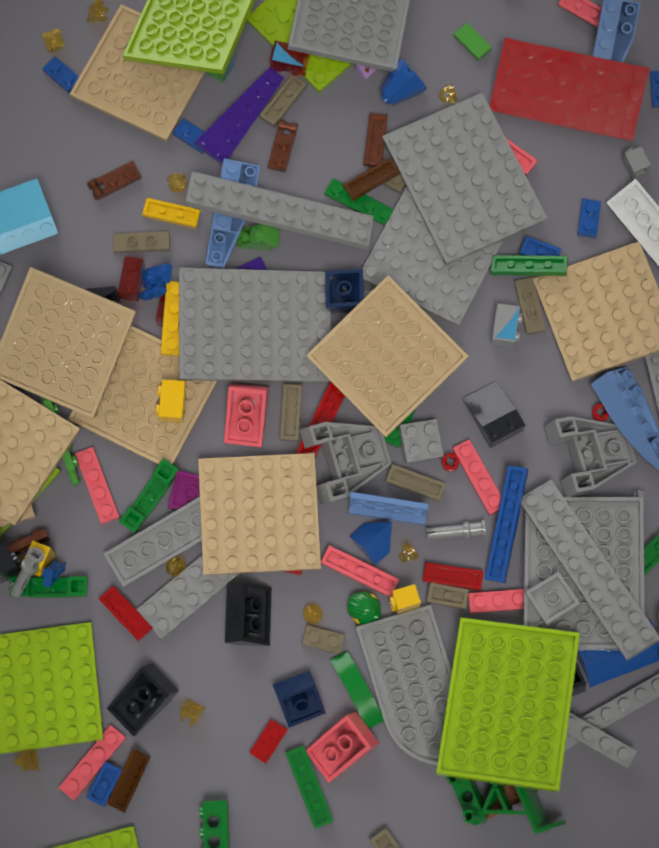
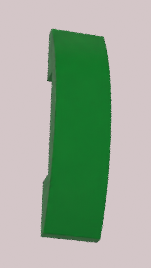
(150, 496)
(64, 588)
(357, 689)

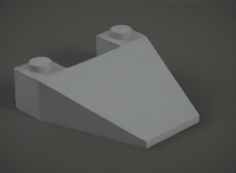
(596, 452)
(352, 455)

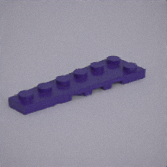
(230, 128)

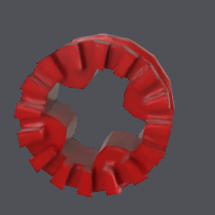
(596, 416)
(448, 467)

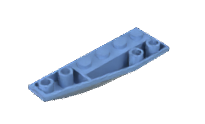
(616, 29)
(224, 228)
(629, 411)

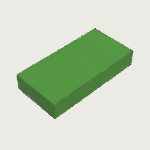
(472, 41)

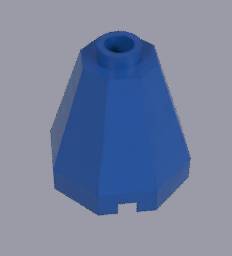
(401, 85)

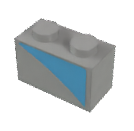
(505, 325)

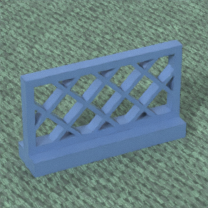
(388, 508)

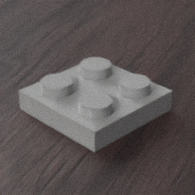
(420, 441)
(552, 598)

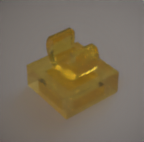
(95, 12)
(53, 40)
(191, 710)
(28, 760)

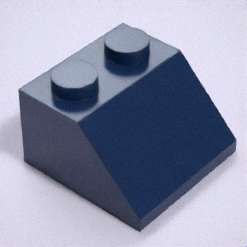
(343, 290)
(299, 698)

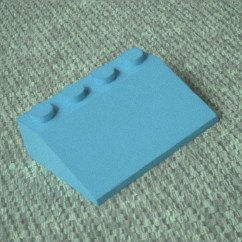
(24, 216)

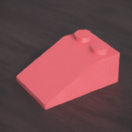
(246, 414)
(342, 746)

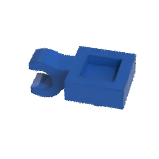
(52, 573)

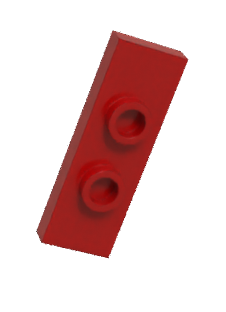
(453, 576)
(125, 613)

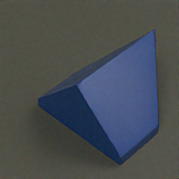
(374, 540)

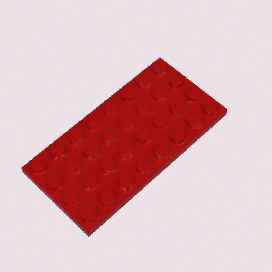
(569, 89)

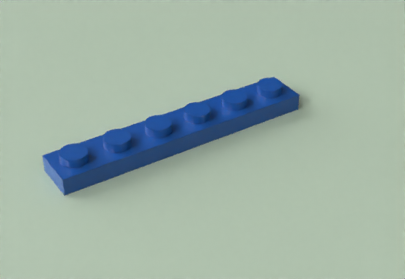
(506, 524)

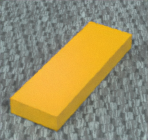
(171, 213)

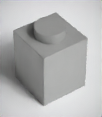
(636, 162)

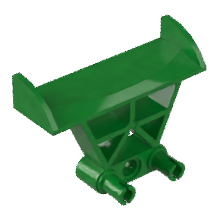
(478, 812)

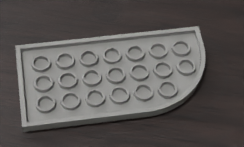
(409, 679)

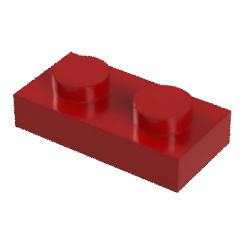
(268, 741)

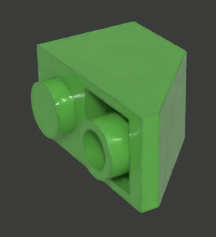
(258, 238)

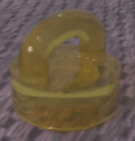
(450, 92)
(176, 180)
(412, 554)
(175, 566)
(313, 614)

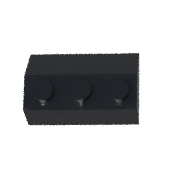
(248, 614)

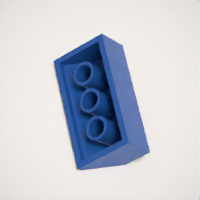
(606, 665)

